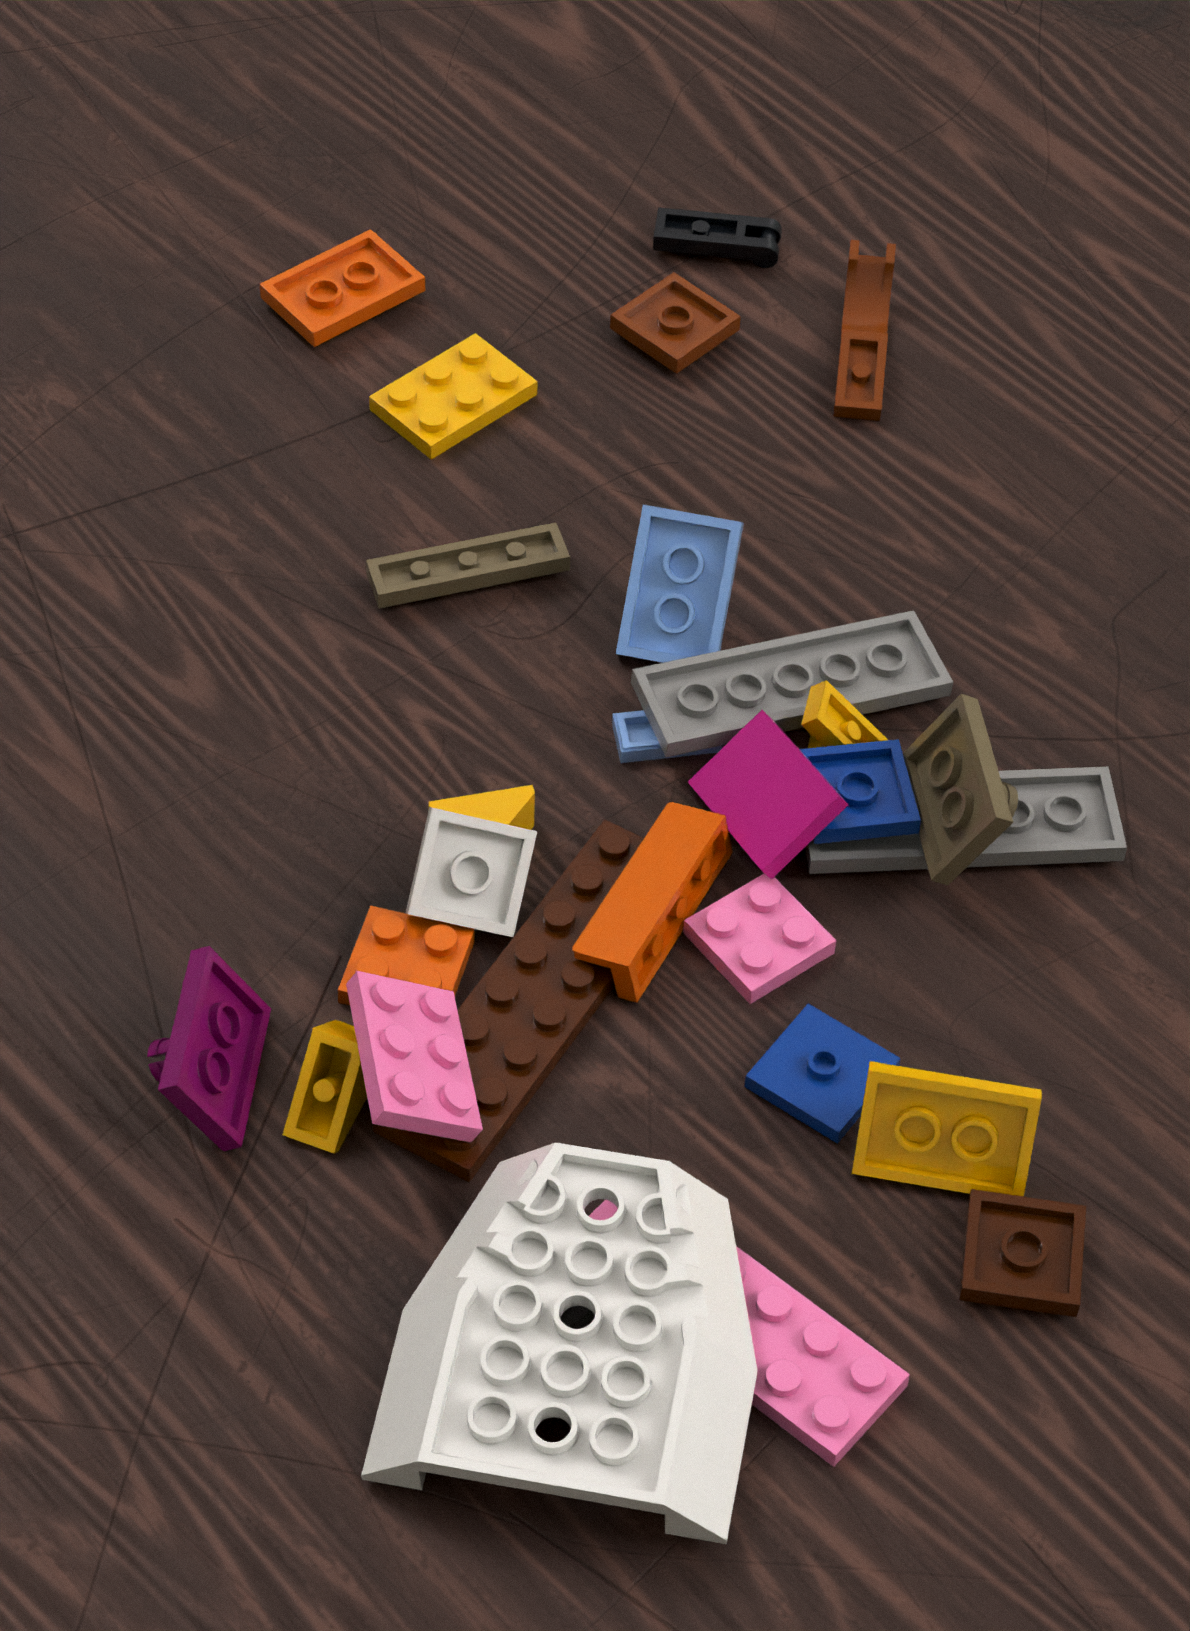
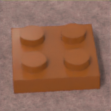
(675, 322)

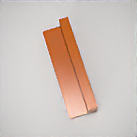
(655, 896)

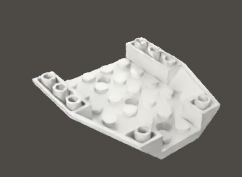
(648, 1387)

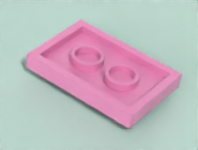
(413, 1057)

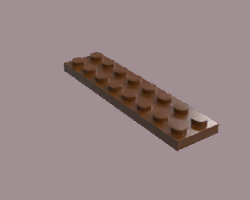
(530, 1004)

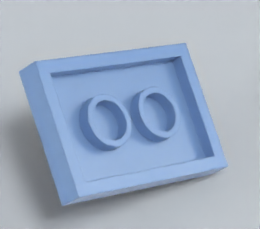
(678, 585)

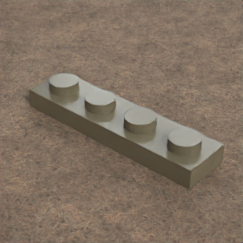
(467, 565)

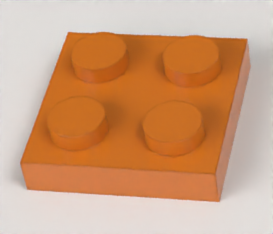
(409, 950)

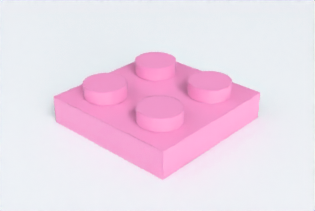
(759, 937)

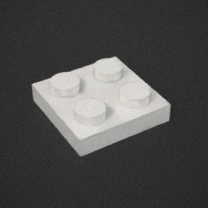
(471, 872)

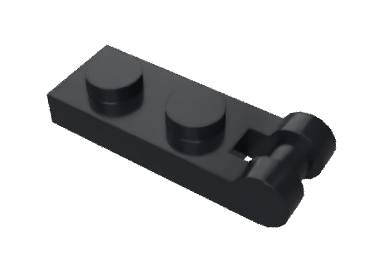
(718, 235)

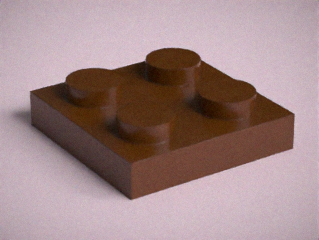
(1023, 1253)

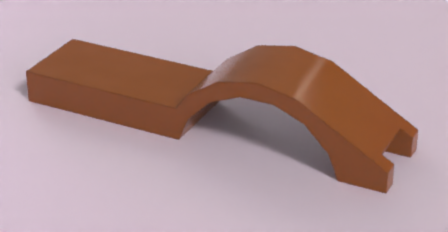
(864, 334)

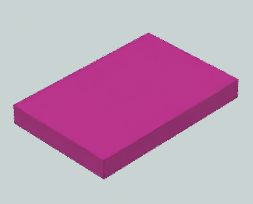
(768, 794)

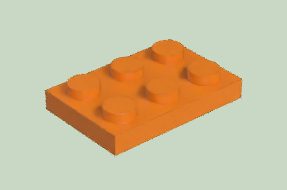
(342, 287)

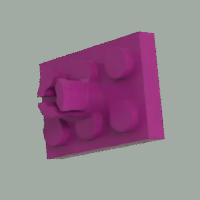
(213, 1049)

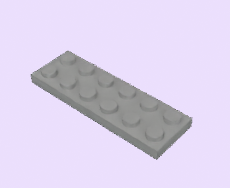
(714, 695)
(1058, 820)

